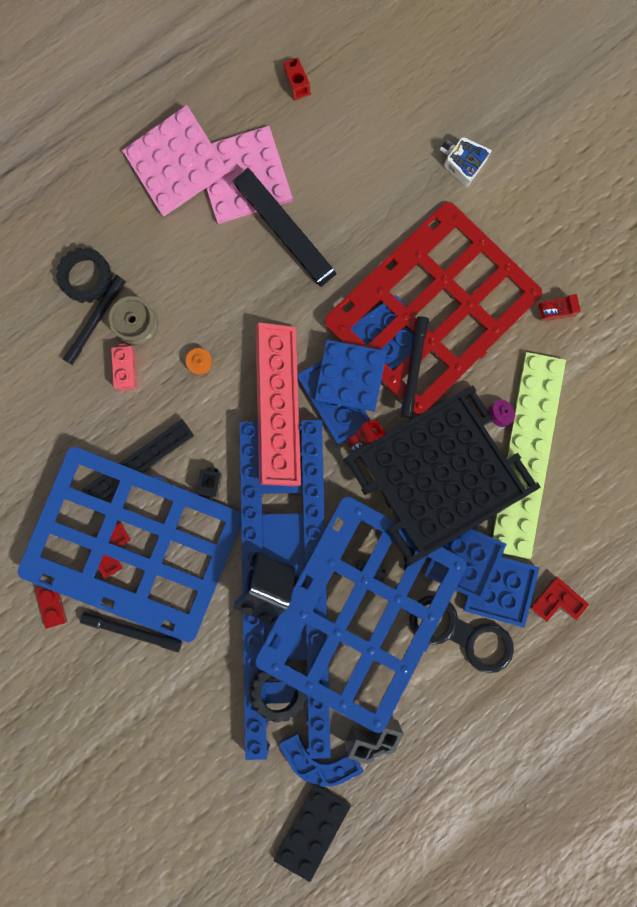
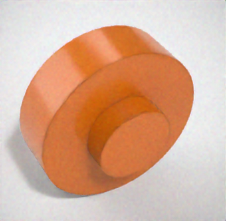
(199, 361)

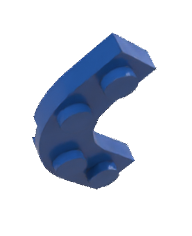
(318, 772)

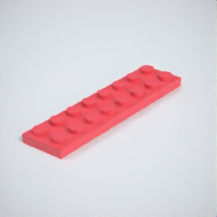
(277, 405)

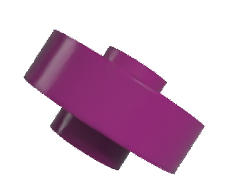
(502, 413)

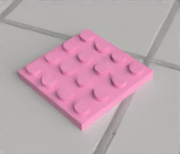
(260, 155)
(175, 160)

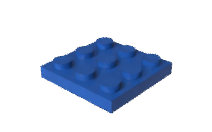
(374, 323)
(350, 375)
(482, 559)
(508, 593)

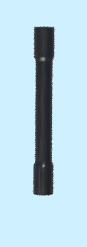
(112, 292)
(409, 398)
(163, 641)

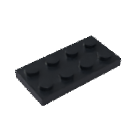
(312, 832)

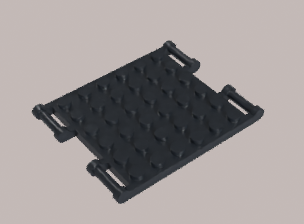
(441, 474)

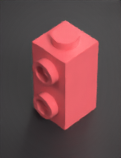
(124, 367)

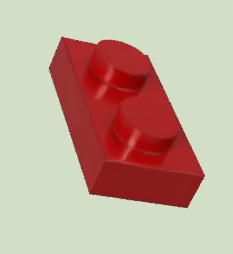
(51, 607)

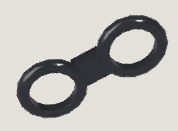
(466, 636)

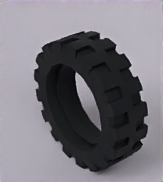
(73, 258)
(267, 713)

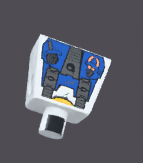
(465, 159)

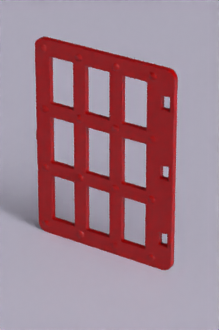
(407, 256)

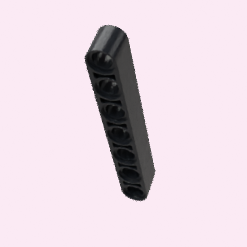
(284, 227)

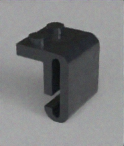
(267, 588)

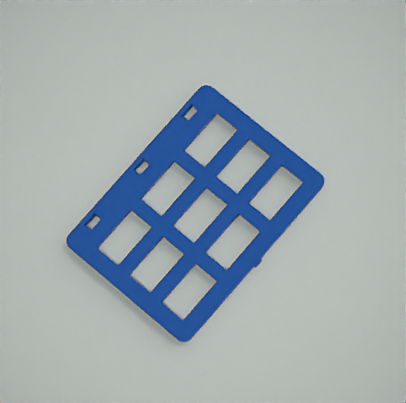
(320, 567)
(91, 590)

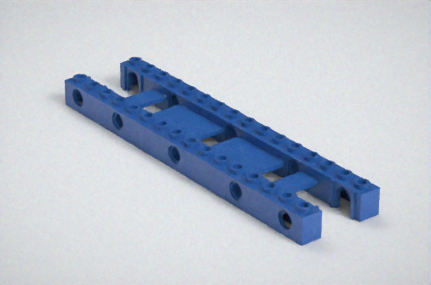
(292, 541)

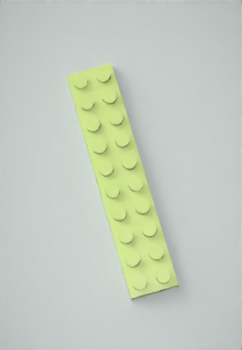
(532, 439)

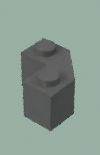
(367, 745)

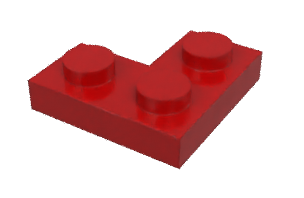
(110, 565)
(558, 595)

